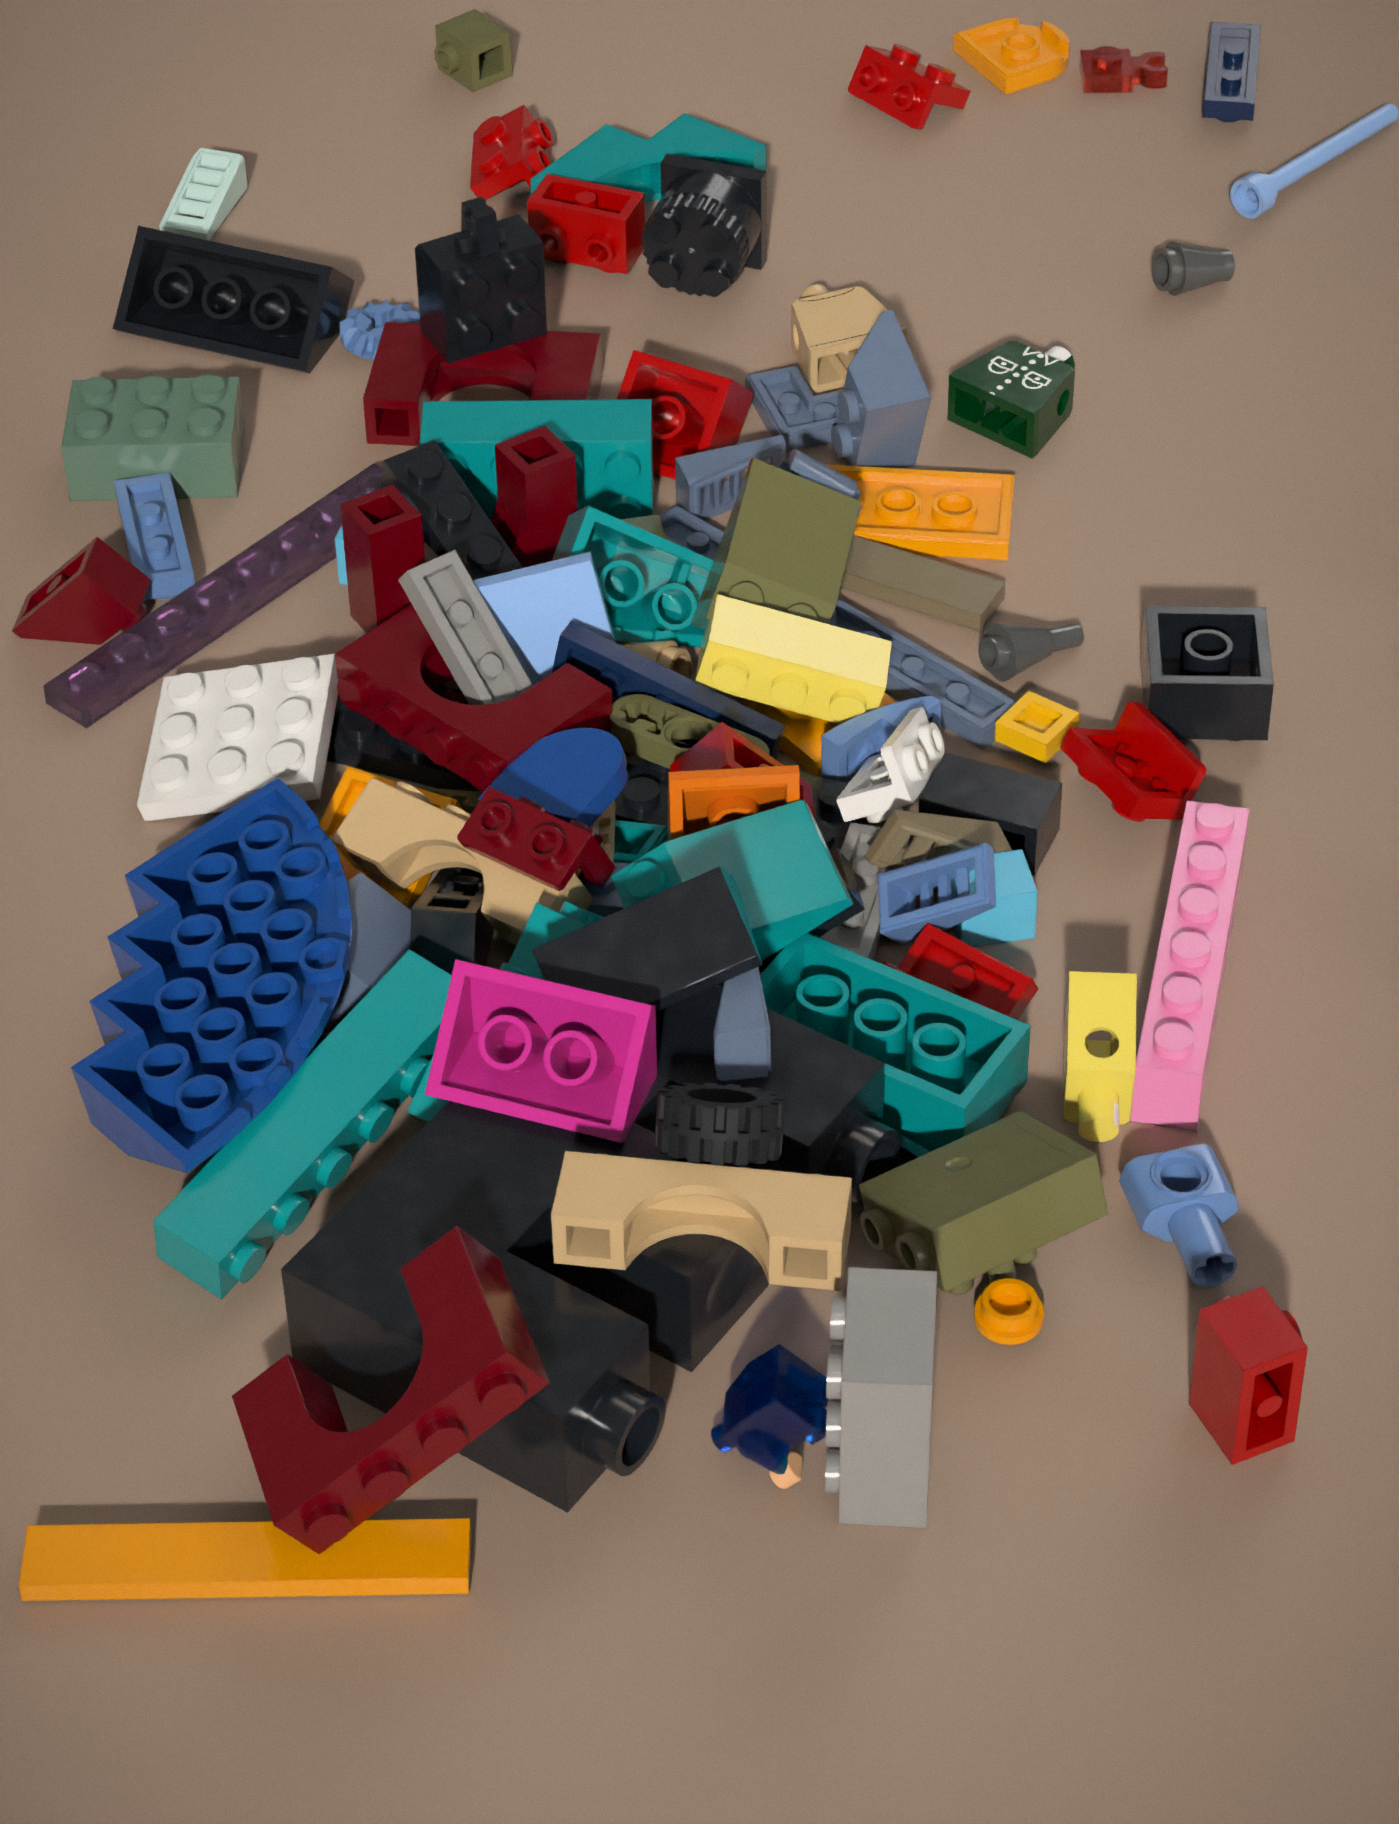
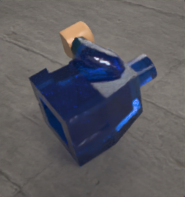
(770, 1410)

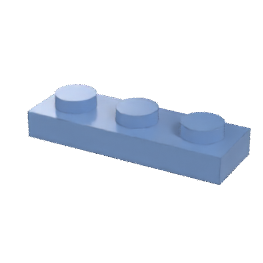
(155, 533)

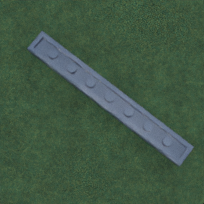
(913, 672)

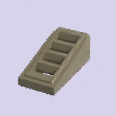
(946, 831)

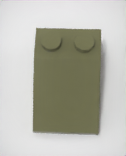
(782, 546)

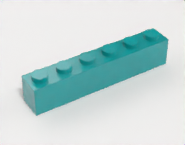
(307, 1133)

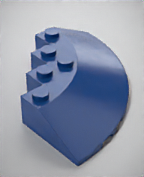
(220, 980)

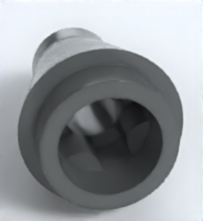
(1189, 267)

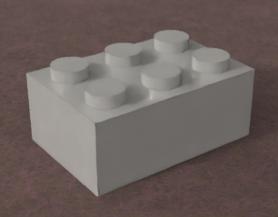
(881, 1396)

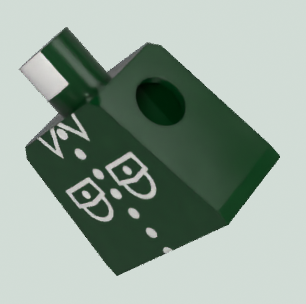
(1014, 395)

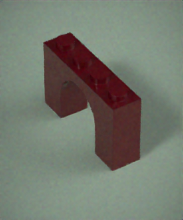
(412, 371)
(387, 531)
(393, 682)
(470, 1376)

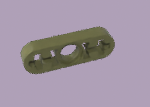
(652, 727)

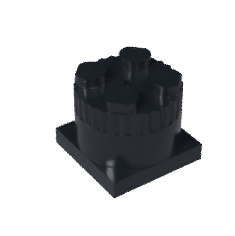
(706, 225)

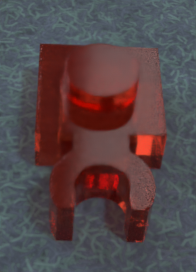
(1115, 70)

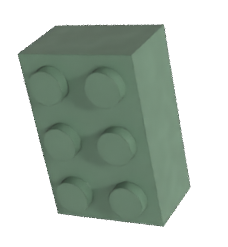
(154, 428)

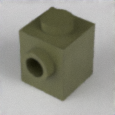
(473, 50)

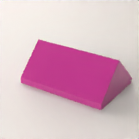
(544, 1051)

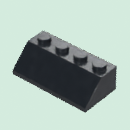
(231, 300)

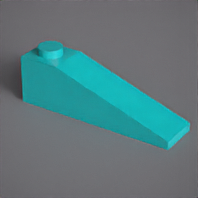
(644, 579)

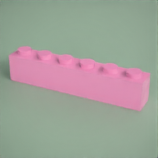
(1190, 966)

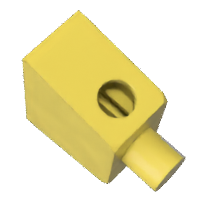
(1099, 1072)

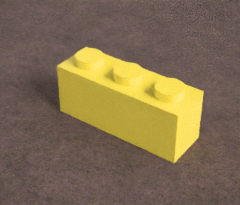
(792, 661)

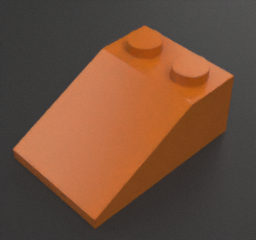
(724, 795)

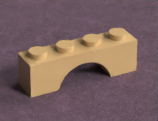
(403, 837)
(621, 1205)

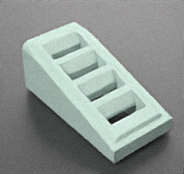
(207, 190)

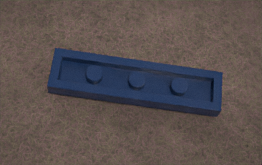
(634, 674)

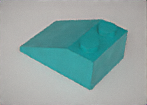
(775, 860)

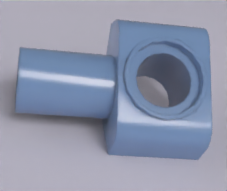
(1184, 1201)

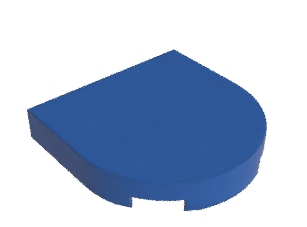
(568, 774)

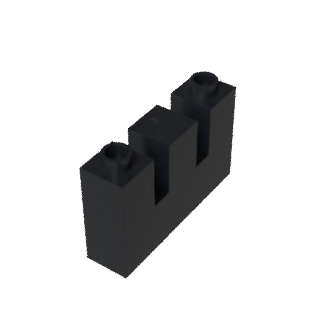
(589, 1324)

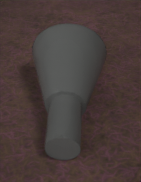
(1014, 648)

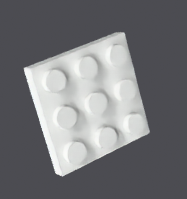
(236, 732)

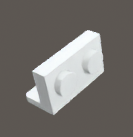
(897, 774)

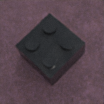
(1208, 671)

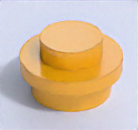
(1009, 1312)

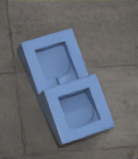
(854, 741)

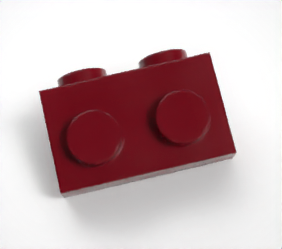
(534, 841)

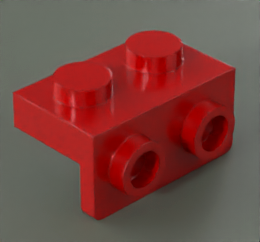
(903, 86)
(509, 151)
(1137, 765)
(967, 972)

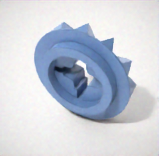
(363, 327)

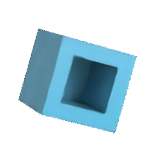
(1015, 904)

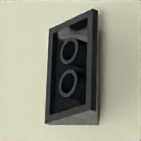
(660, 945)

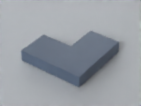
(792, 409)

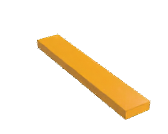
(242, 1561)

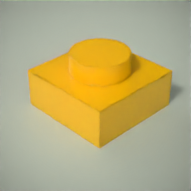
(1035, 726)

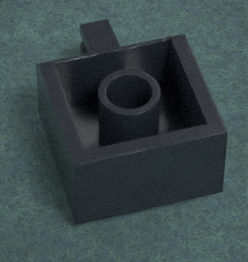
(481, 284)

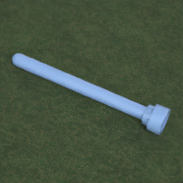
(1258, 191)

